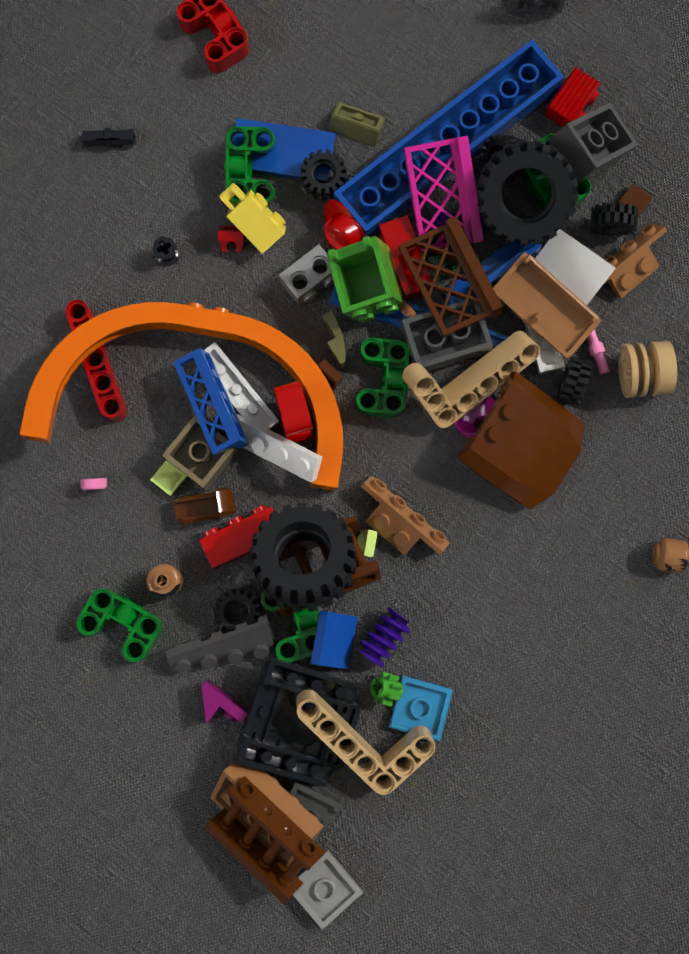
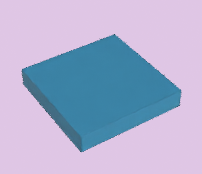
(421, 705)

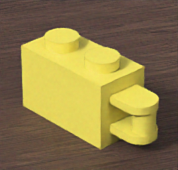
(253, 217)

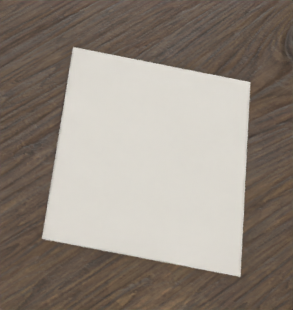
(575, 265)

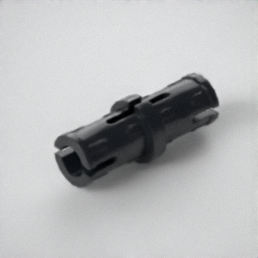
(108, 137)

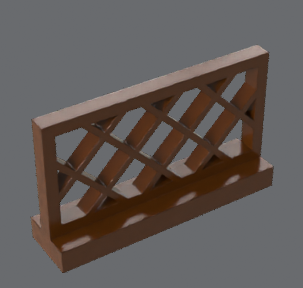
(467, 263)

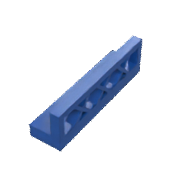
(496, 266)
(219, 397)

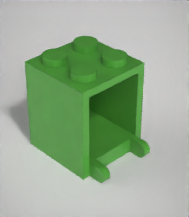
(365, 279)

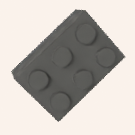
(594, 141)
(433, 350)

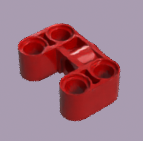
(223, 25)
(294, 412)

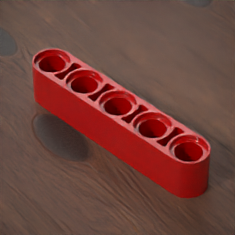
(102, 371)

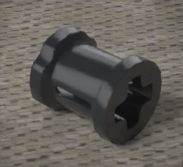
(158, 251)

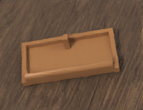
(546, 305)

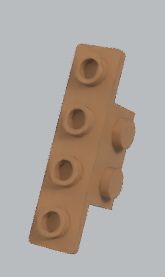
(634, 260)
(398, 522)

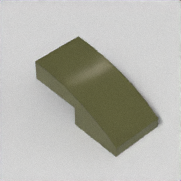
(336, 345)

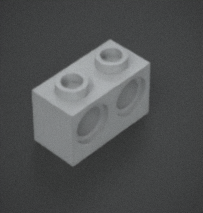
(304, 270)

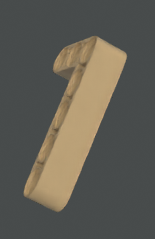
(472, 385)
(360, 748)

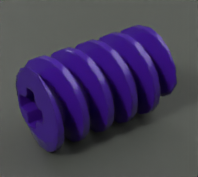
(385, 637)

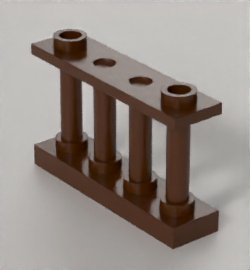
(365, 572)
(252, 853)

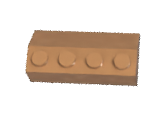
(278, 795)

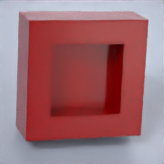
(230, 233)

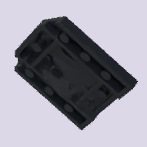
(274, 734)

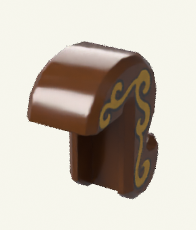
(205, 506)

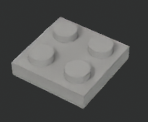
(326, 890)

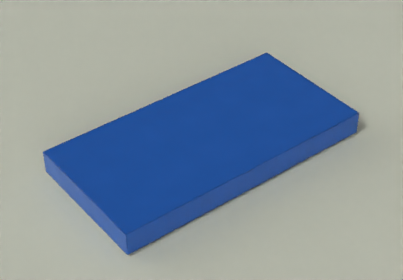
(290, 150)

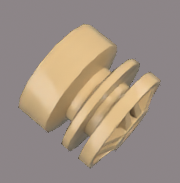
(647, 369)

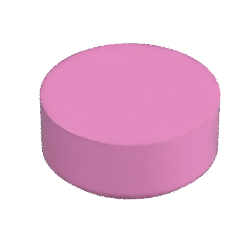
(100, 483)

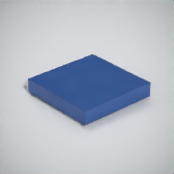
(334, 639)

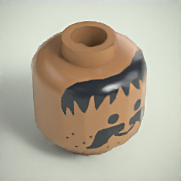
(671, 555)
(173, 583)

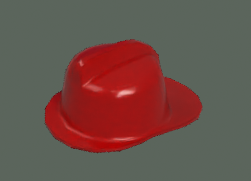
(340, 226)

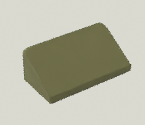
(356, 124)

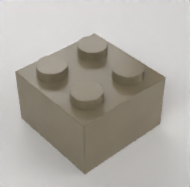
(194, 457)

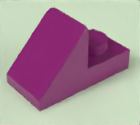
(216, 698)

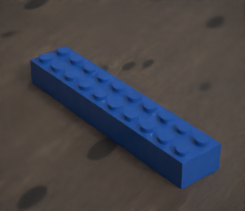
(479, 112)

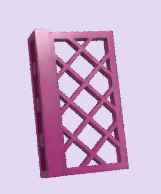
(463, 183)

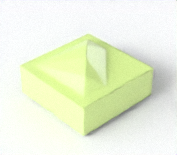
(168, 478)
(367, 542)

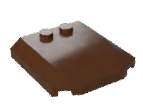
(524, 443)

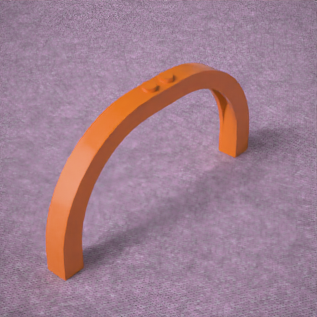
(190, 318)

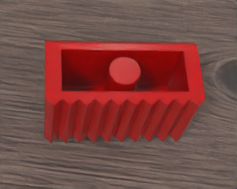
(573, 98)

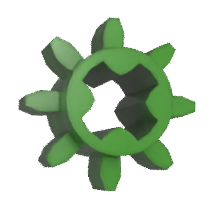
(386, 689)

